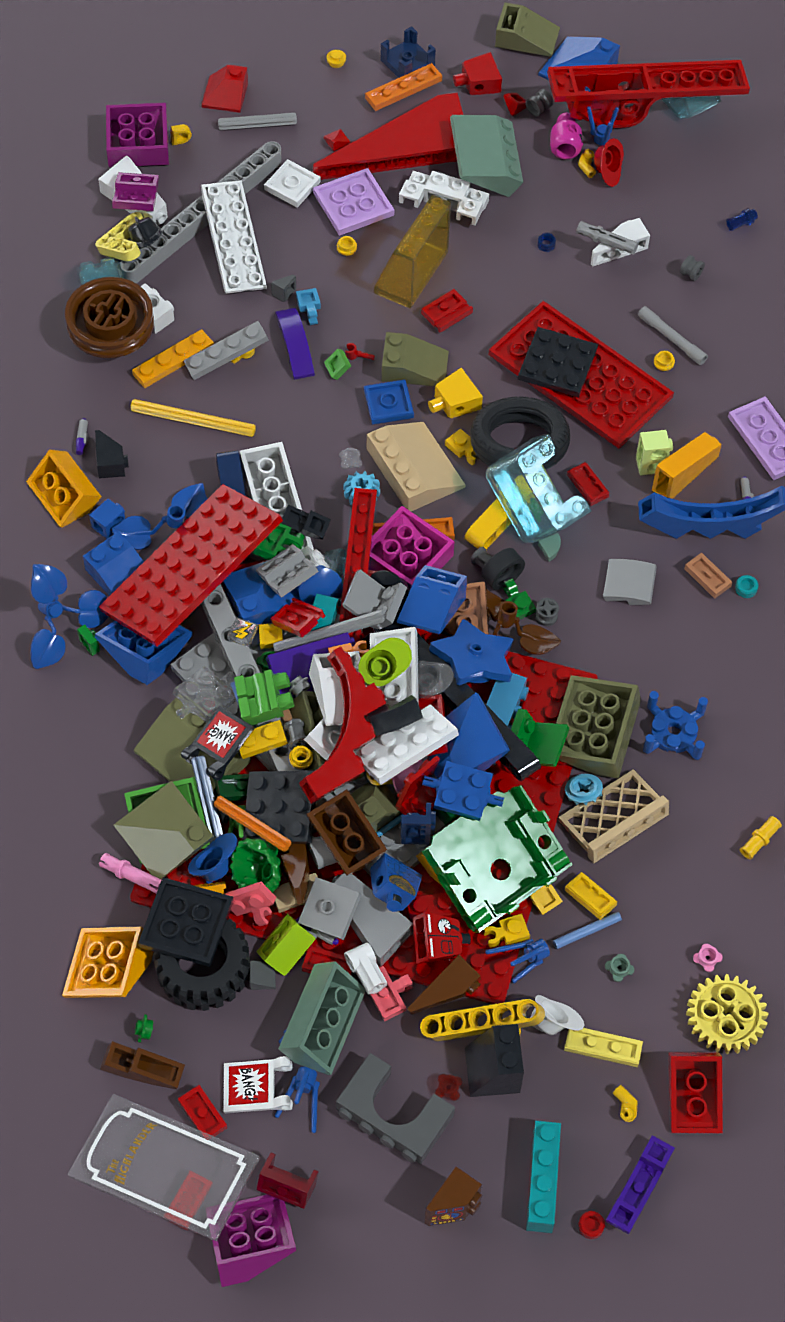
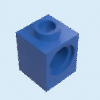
(106, 517)

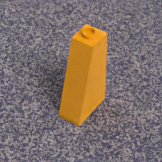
(685, 465)

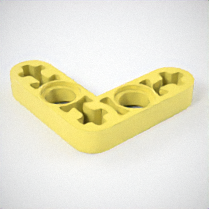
(115, 241)

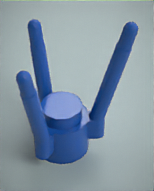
(603, 131)
(534, 952)
(304, 1082)

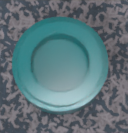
(746, 586)

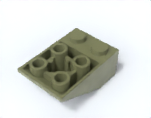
(525, 31)

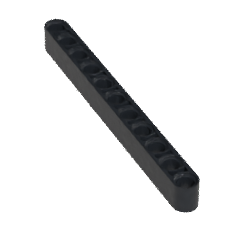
(520, 758)

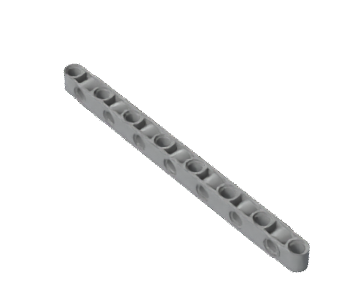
(242, 663)

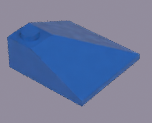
(583, 52)
(253, 597)
(137, 655)
(478, 739)

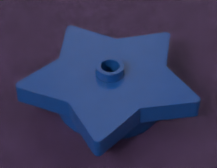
(474, 655)

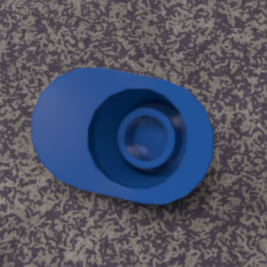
(214, 859)

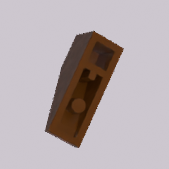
(450, 985)

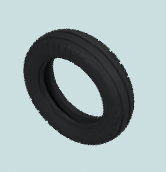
(518, 410)

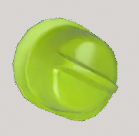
(385, 661)

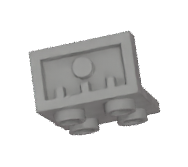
(368, 595)

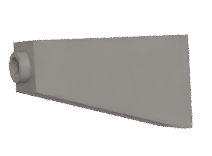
(374, 922)

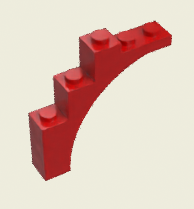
(356, 732)

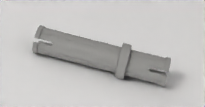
(607, 237)

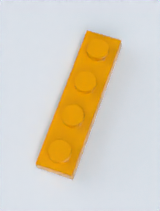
(171, 359)

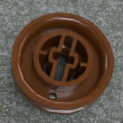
(109, 317)

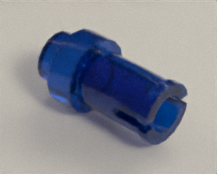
(746, 217)

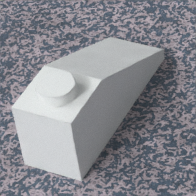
(631, 230)

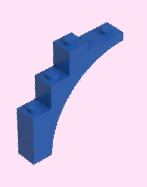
(711, 519)

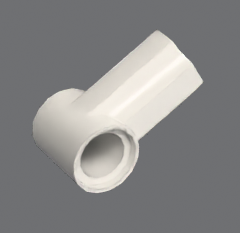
(363, 962)

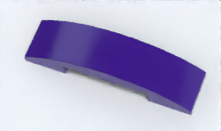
(296, 343)
(640, 1185)

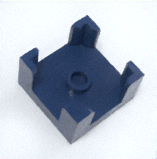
(407, 55)

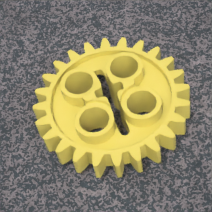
(742, 1000)

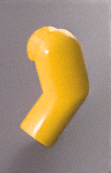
(585, 163)
(629, 1104)

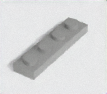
(226, 350)

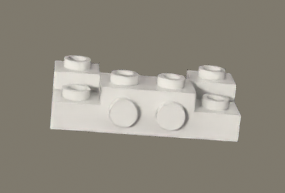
(463, 199)

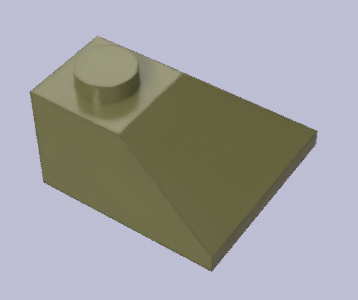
(376, 804)

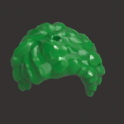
(256, 862)

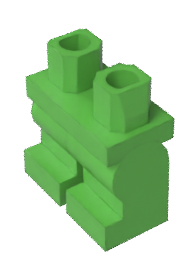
(261, 698)

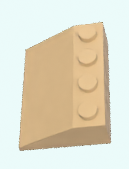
(413, 464)

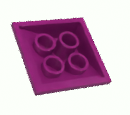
(253, 1239)

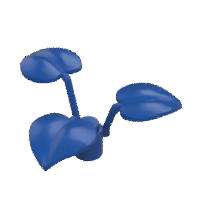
(184, 503)
(45, 587)

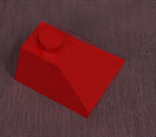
(226, 89)

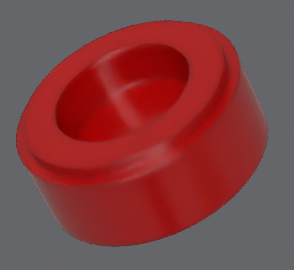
(591, 1225)

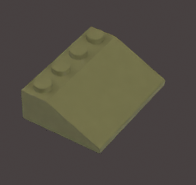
(599, 724)
(169, 737)

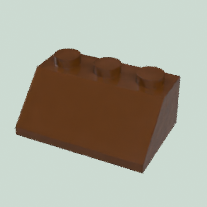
(347, 833)

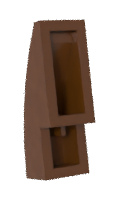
(296, 870)
(142, 1066)

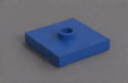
(388, 402)

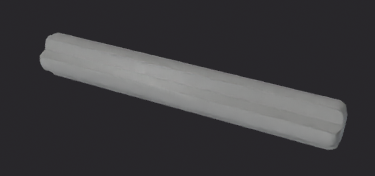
(257, 121)

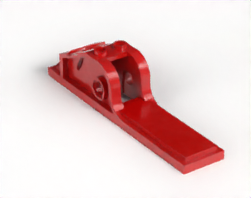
(658, 80)

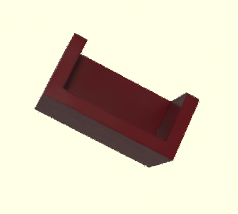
(285, 1185)

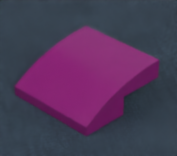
(135, 191)

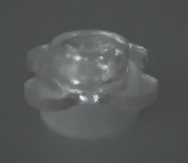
(350, 453)

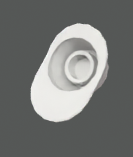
(557, 1017)

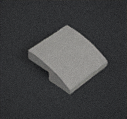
(287, 570)
(630, 581)

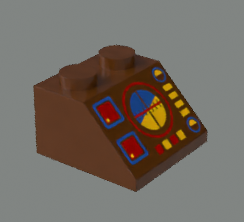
(454, 1200)

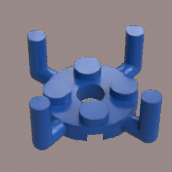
(678, 718)

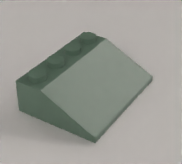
(487, 152)

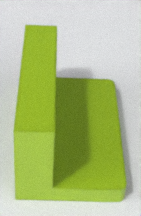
(285, 945)

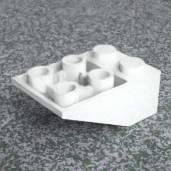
(328, 687)

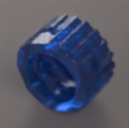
(543, 247)

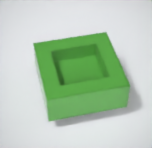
(337, 364)

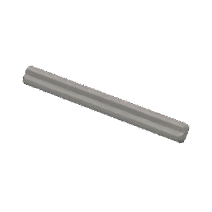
(329, 631)

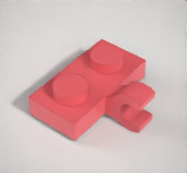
(253, 899)
(388, 999)

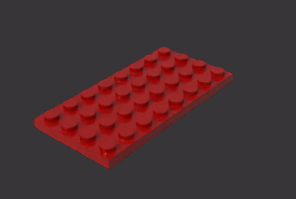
(616, 393)
(190, 564)

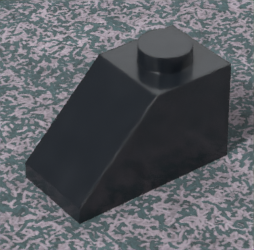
(110, 457)

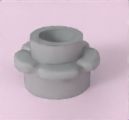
(299, 684)

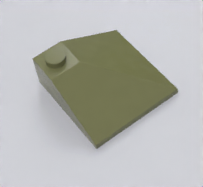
(164, 831)

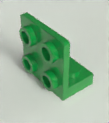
(543, 739)

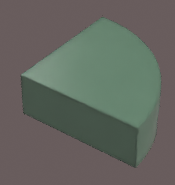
(550, 546)

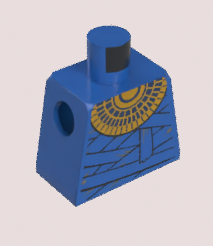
(394, 882)

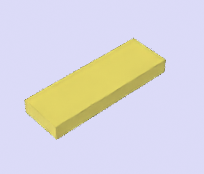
(604, 1046)

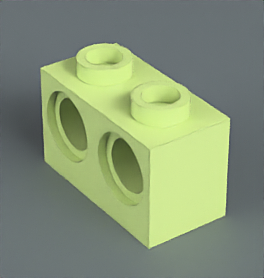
(651, 450)

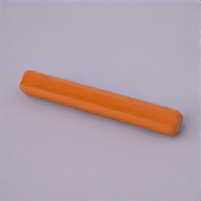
(252, 823)

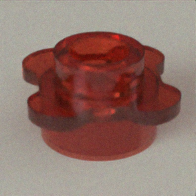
(445, 1080)

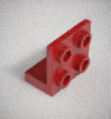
(414, 794)

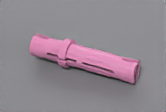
(124, 869)

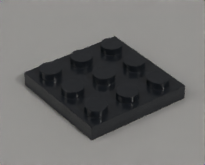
(558, 362)
(280, 804)
(186, 922)

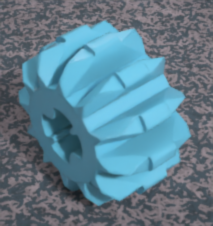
(360, 481)

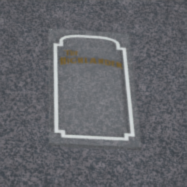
(164, 1167)

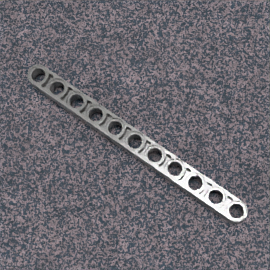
(194, 217)

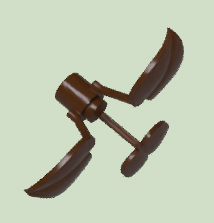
(533, 637)

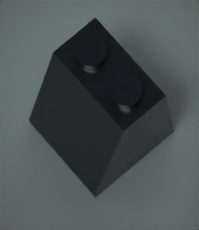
(495, 1062)

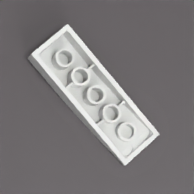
(270, 480)

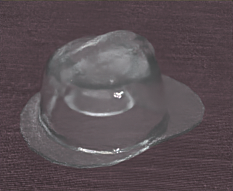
(433, 678)

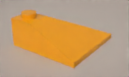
(106, 963)

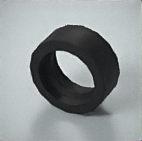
(503, 567)

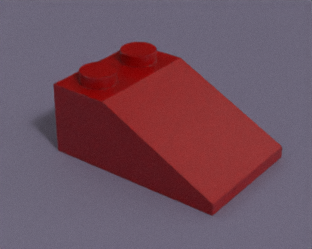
(695, 1092)

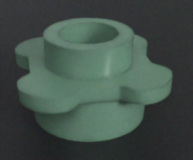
(619, 960)

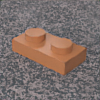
(708, 575)

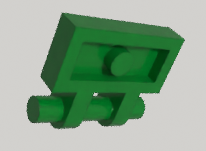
(274, 542)

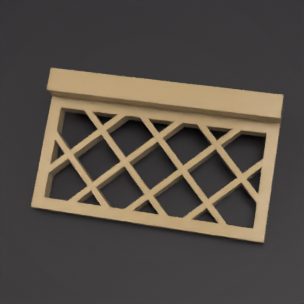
(629, 825)

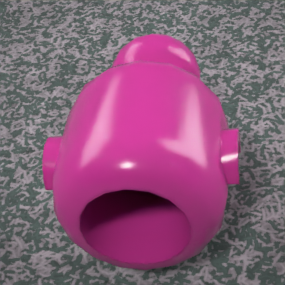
(566, 137)

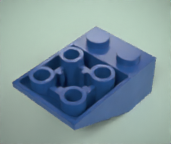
(433, 599)

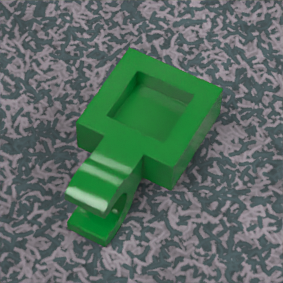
(522, 600)

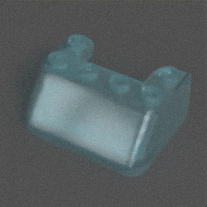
(529, 493)

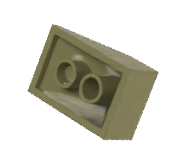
(413, 360)

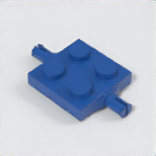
(463, 790)

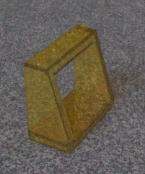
(417, 254)

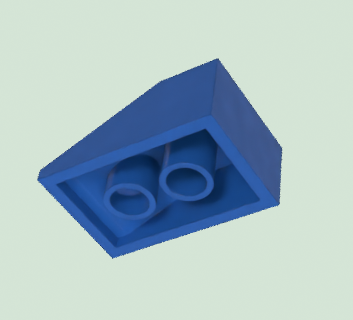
(112, 562)

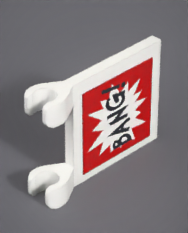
(251, 1086)

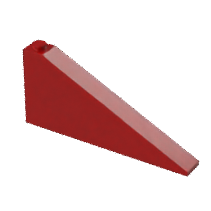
(409, 141)

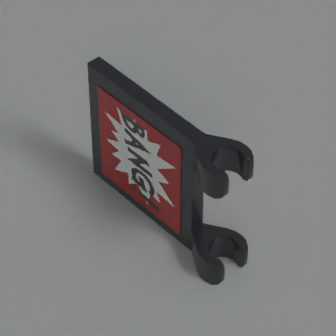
(220, 740)

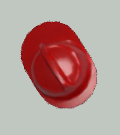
(609, 160)

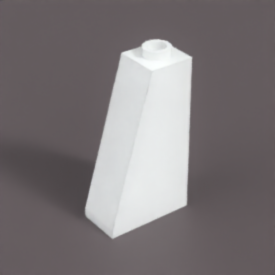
(107, 188)

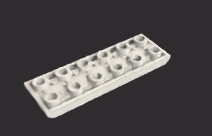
(233, 237)

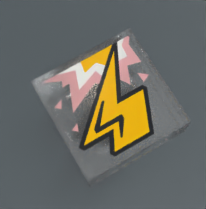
(242, 632)

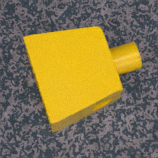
(456, 395)

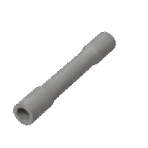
(690, 349)

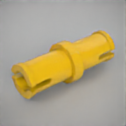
(760, 837)

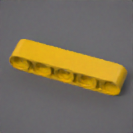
(488, 526)
(470, 1019)

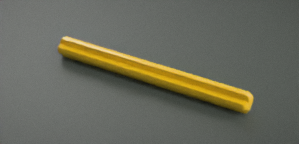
(193, 417)

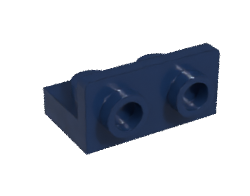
(417, 827)

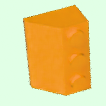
(63, 487)

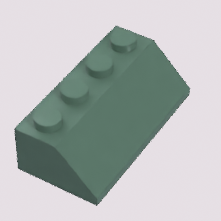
(322, 1018)

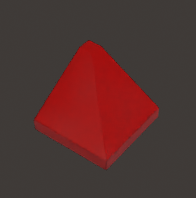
(514, 103)
(337, 140)

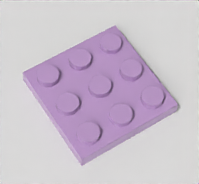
(353, 201)

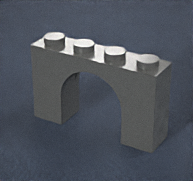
(413, 1138)

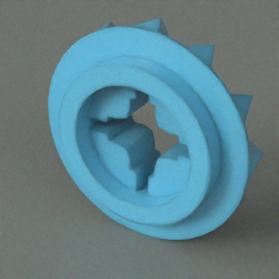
(584, 781)

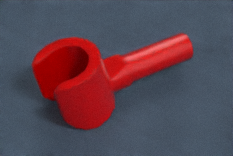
(353, 353)

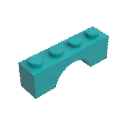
(543, 1177)

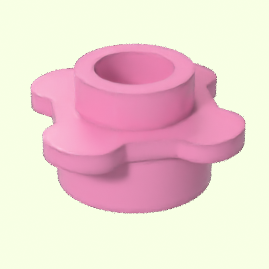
(707, 950)

